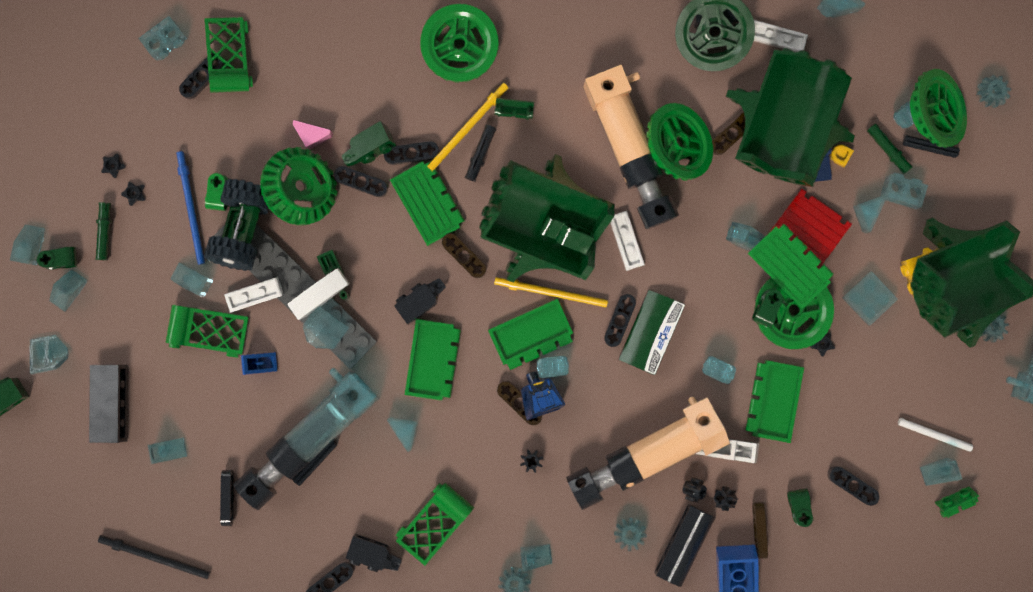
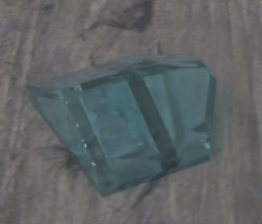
(323, 329)
(47, 354)

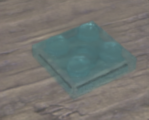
(870, 298)

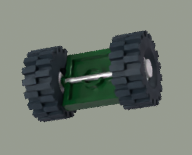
(235, 246)

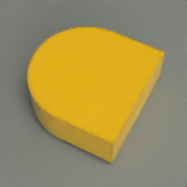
(841, 155)

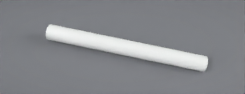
(935, 434)

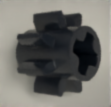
(533, 466)
(694, 489)
(725, 498)

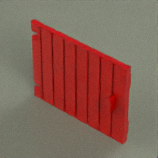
(814, 225)

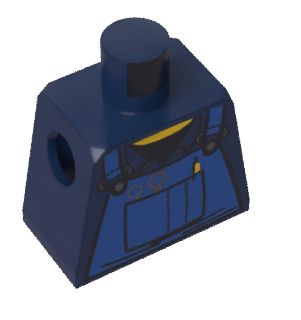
(540, 397)

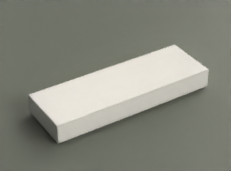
(779, 36)
(626, 241)
(254, 294)

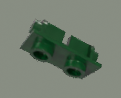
(514, 108)

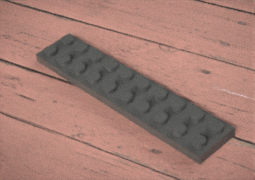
(274, 262)

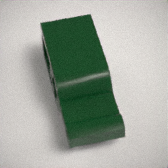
(568, 234)
(335, 263)

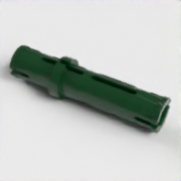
(889, 148)
(103, 231)

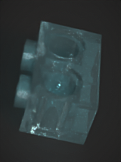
(160, 34)
(903, 195)

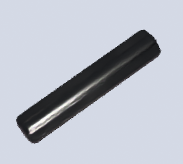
(927, 145)
(303, 475)

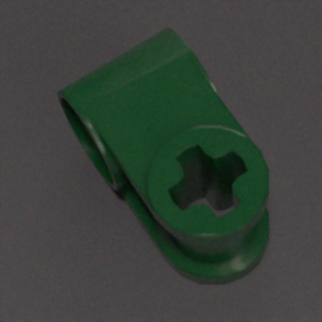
(60, 258)
(767, 310)
(800, 503)

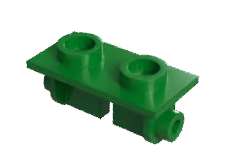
(964, 498)

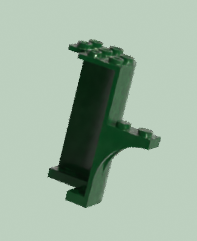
(793, 117)
(521, 206)
(968, 279)

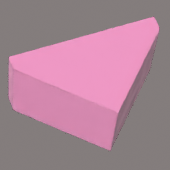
(311, 134)

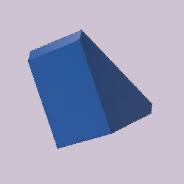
(259, 363)

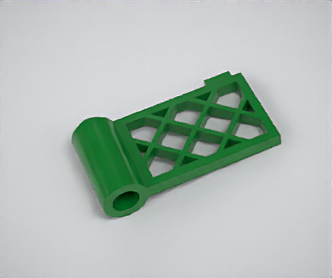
(227, 79)
(181, 324)
(451, 504)

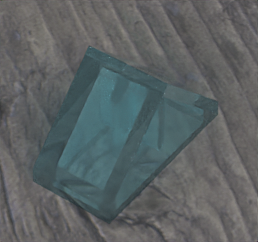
(868, 213)
(67, 289)
(404, 430)
(167, 450)
(941, 472)
(535, 556)

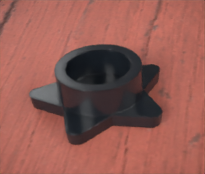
(112, 170)
(133, 198)
(827, 345)

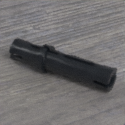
(480, 153)

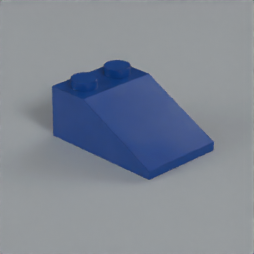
(737, 568)

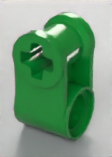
(214, 193)

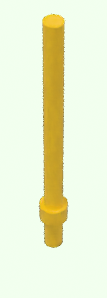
(491, 100)
(550, 292)

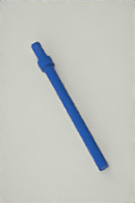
(183, 171)

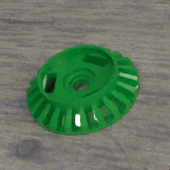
(461, 20)
(939, 108)
(680, 122)
(282, 195)
(785, 331)

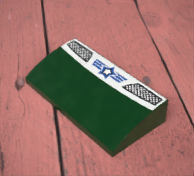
(651, 332)

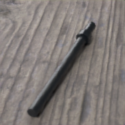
(118, 545)

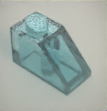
(838, 8)
(744, 236)
(27, 245)
(191, 280)

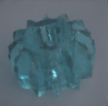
(990, 84)
(903, 116)
(997, 332)
(552, 367)
(719, 370)
(626, 540)
(506, 585)

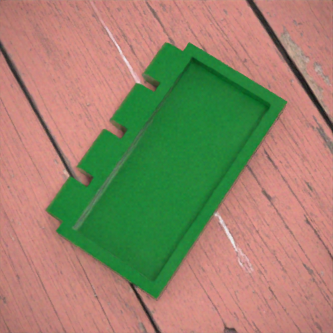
(426, 204)
(790, 267)
(531, 332)
(430, 360)
(776, 401)

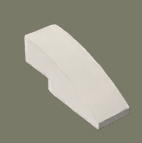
(318, 294)
(737, 450)

